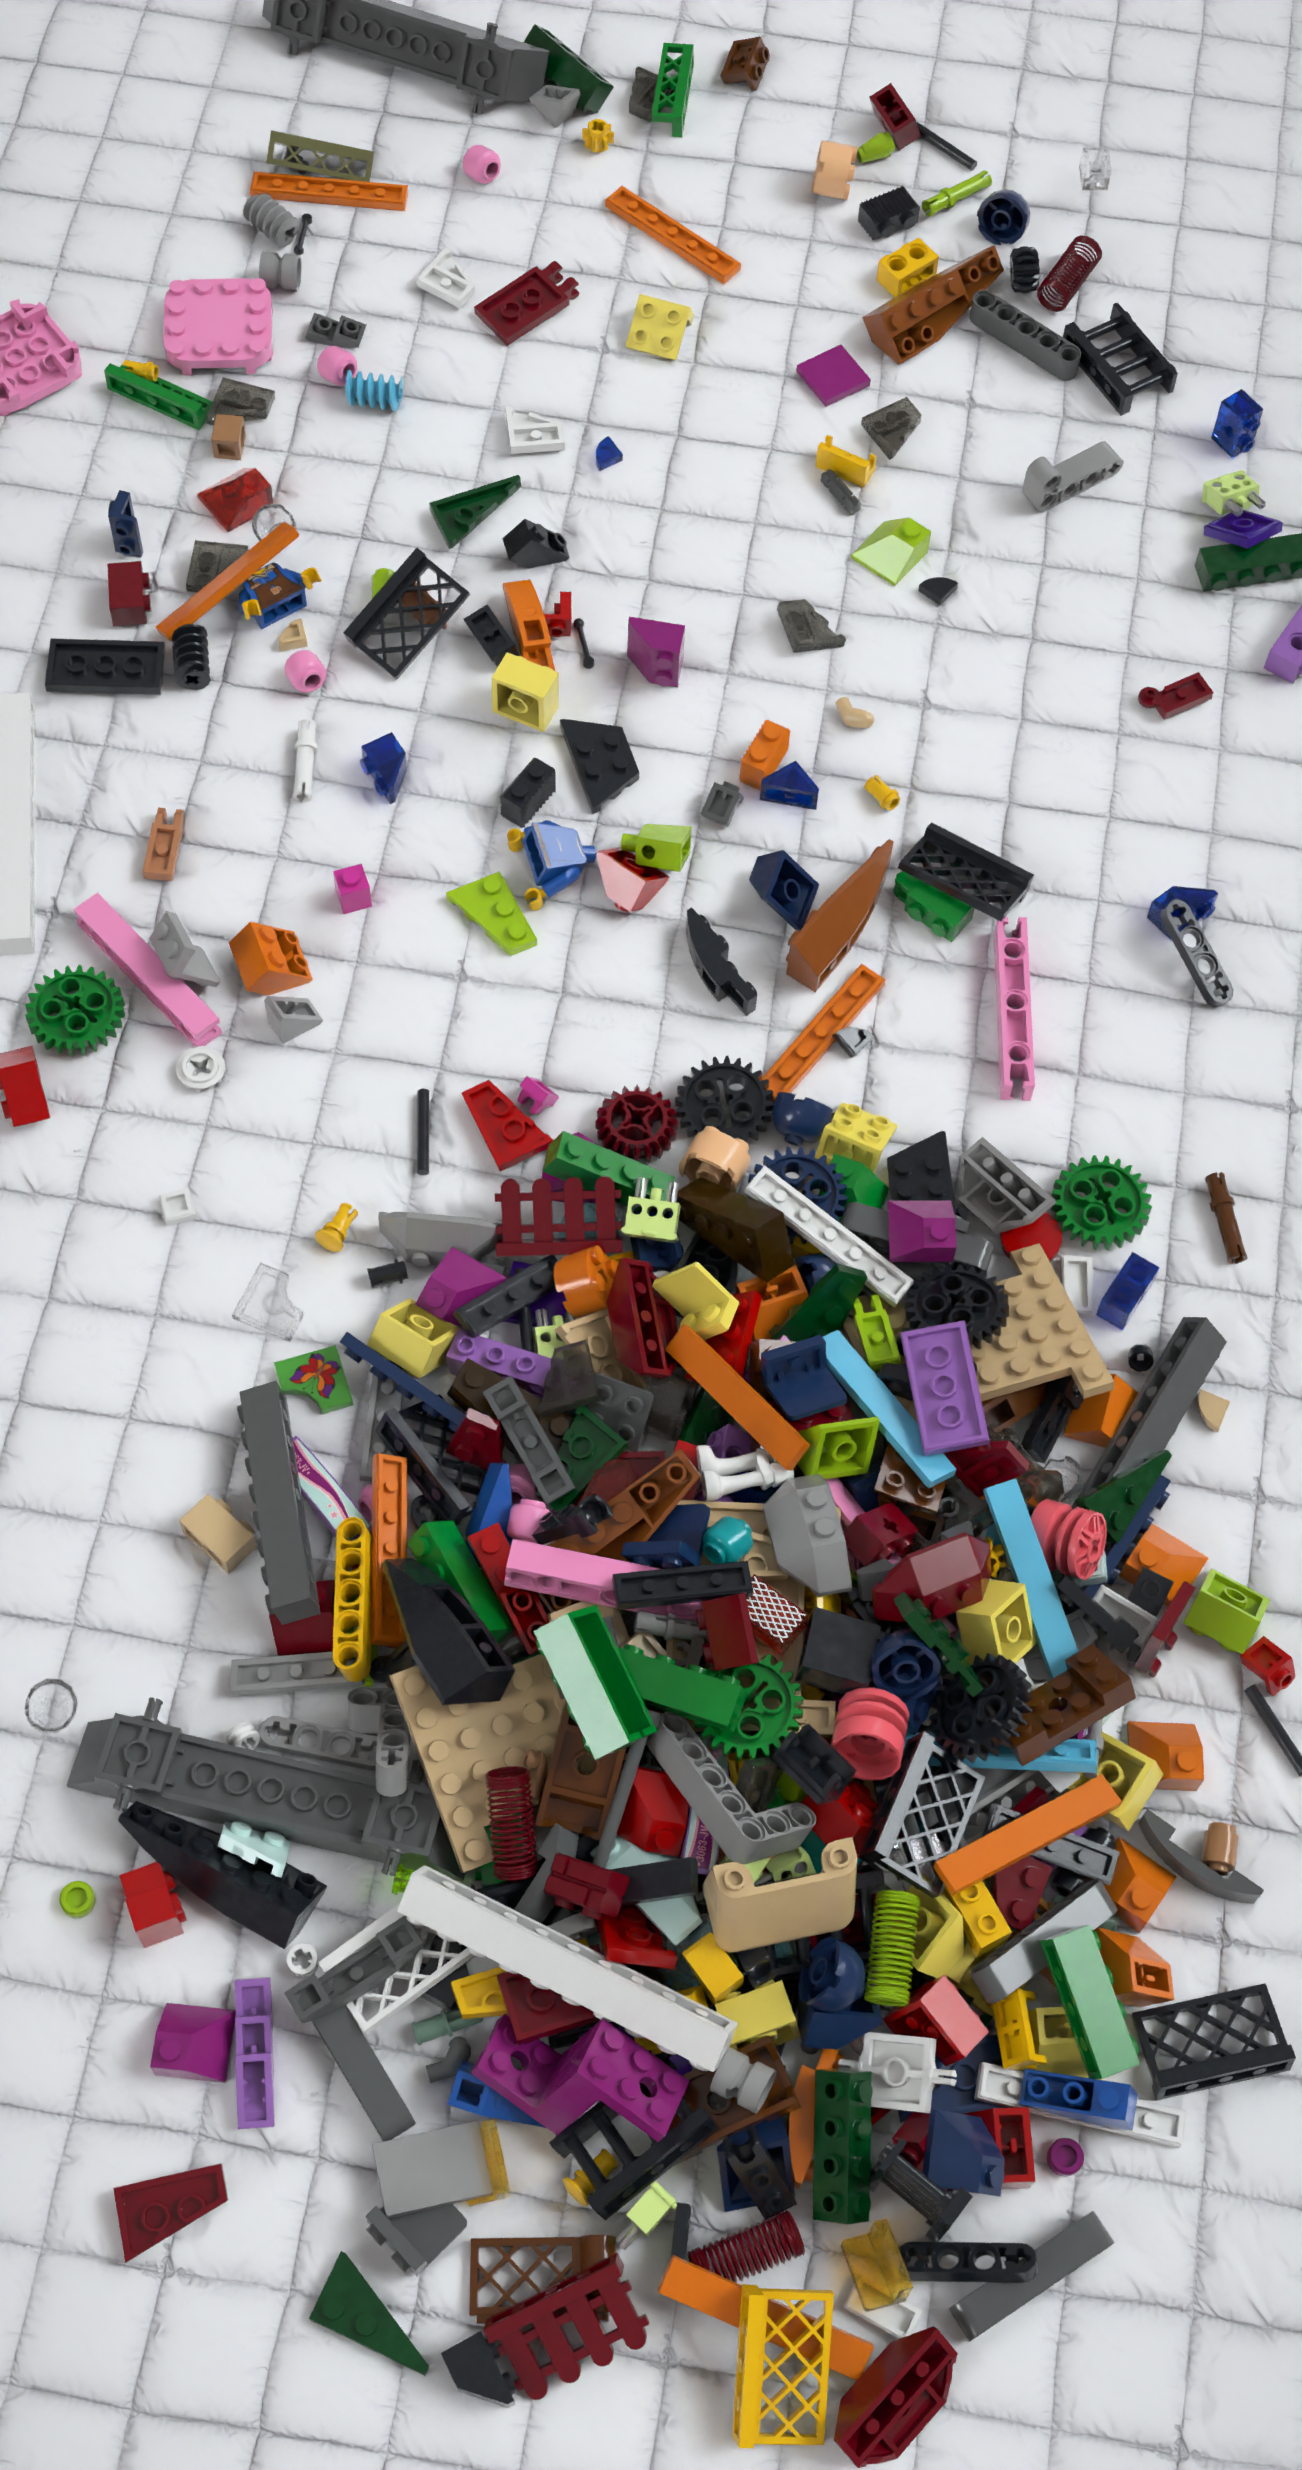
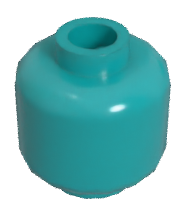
(727, 1540)

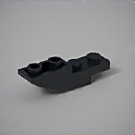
(712, 964)

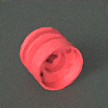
(1070, 1537)
(871, 1732)

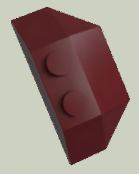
(641, 1320)
(941, 1575)
(895, 2398)

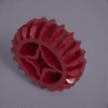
(639, 1109)

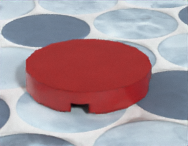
(1043, 1231)

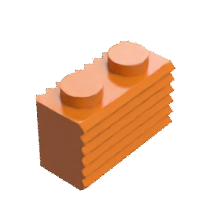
(764, 754)

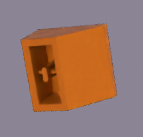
(269, 959)
(777, 1299)
(1137, 1970)

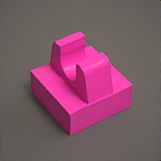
(539, 1092)

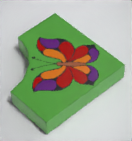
(318, 1377)

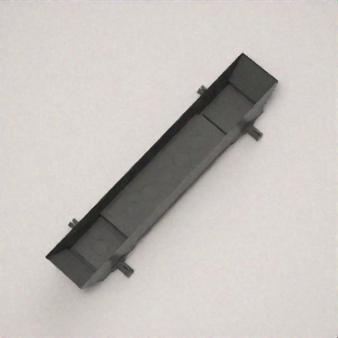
(417, 41)
(224, 1782)

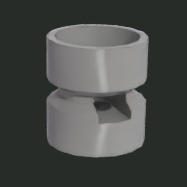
(280, 270)
(743, 2080)

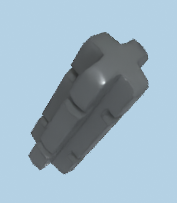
(840, 491)

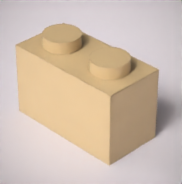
(219, 1533)

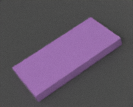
(944, 1388)

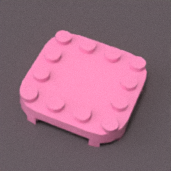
(218, 324)
(33, 357)

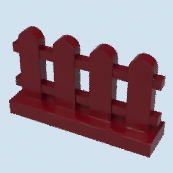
(543, 1226)
(548, 2326)

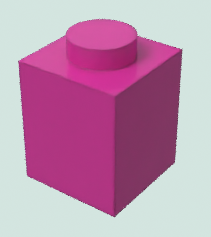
(352, 888)

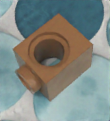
(228, 437)

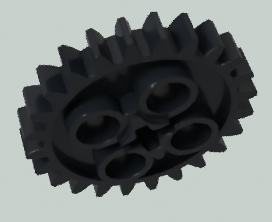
(752, 1098)
(959, 1297)
(982, 1723)

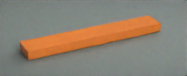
(330, 191)
(673, 235)
(229, 579)
(817, 1036)
(737, 1397)
(388, 1542)
(1027, 1834)
(722, 2300)

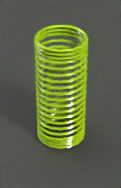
(899, 1903)

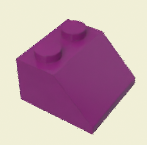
(656, 650)

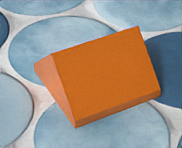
(1101, 1414)

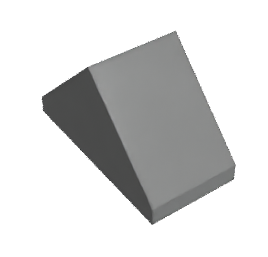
(555, 103)
(291, 1016)

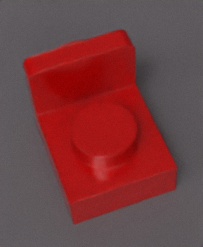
(560, 622)
(1269, 1664)

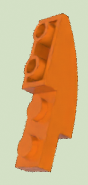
(528, 622)
(801, 2121)

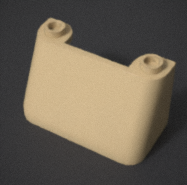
(781, 1911)

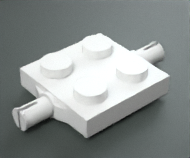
(901, 2071)

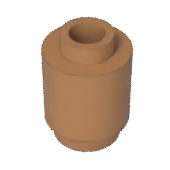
(1220, 1847)

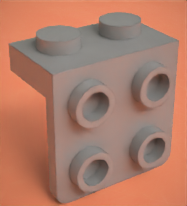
(178, 953)

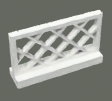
(367, 1937)

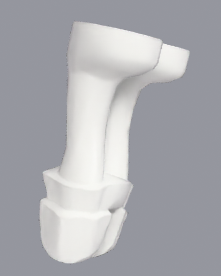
(715, 1472)

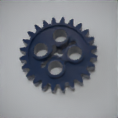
(823, 1179)

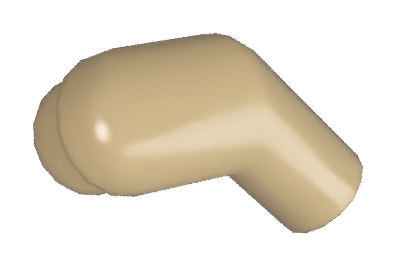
(853, 717)

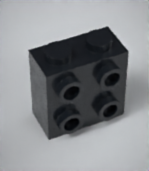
(837, 1652)

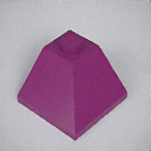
(921, 1231)
(456, 1283)
(193, 2042)

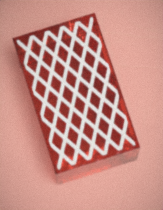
(774, 1617)

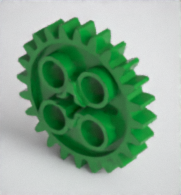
(59, 1029)
(1125, 1195)
(771, 1723)

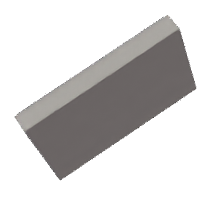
(432, 2169)

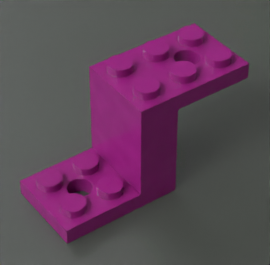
(596, 2067)

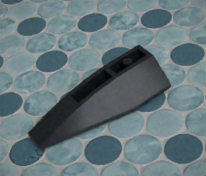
(446, 1636)
(236, 1888)

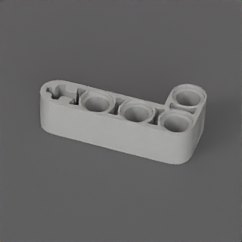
(1052, 485)
(380, 1712)

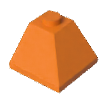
(1165, 1556)
(1175, 1750)
(1137, 1885)

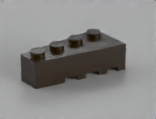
(738, 1227)
(468, 1393)

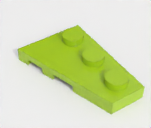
(496, 911)

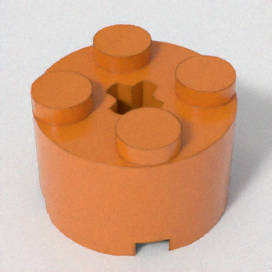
(585, 1280)

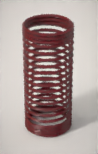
(1078, 261)
(507, 1779)
(789, 2231)

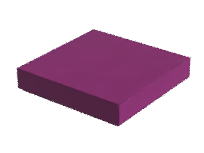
(833, 375)

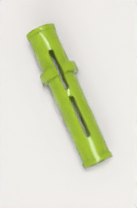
(949, 196)

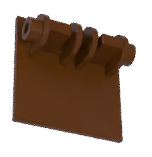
(900, 1482)

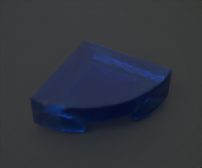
(607, 454)

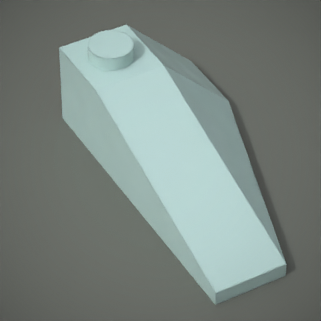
(674, 1916)

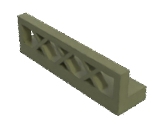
(322, 147)

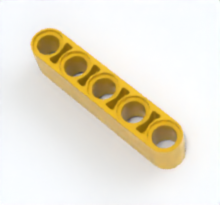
(357, 1612)

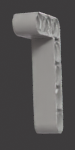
(717, 1802)

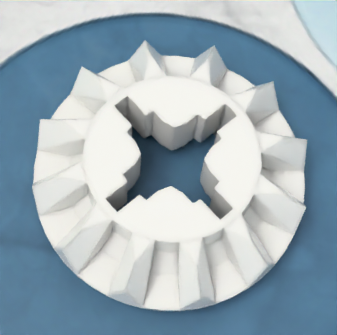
(199, 1057)

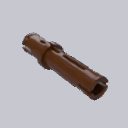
(1223, 1205)

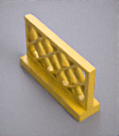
(750, 2366)

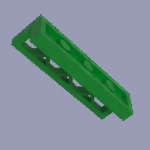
(679, 99)
(159, 396)

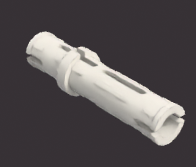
(305, 750)

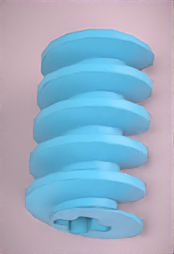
(374, 391)

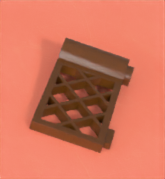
(585, 2252)

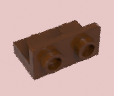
(746, 62)

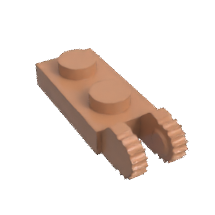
(163, 846)

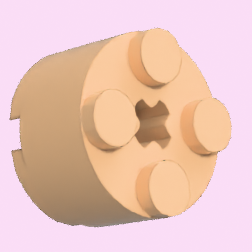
(834, 170)
(716, 1158)

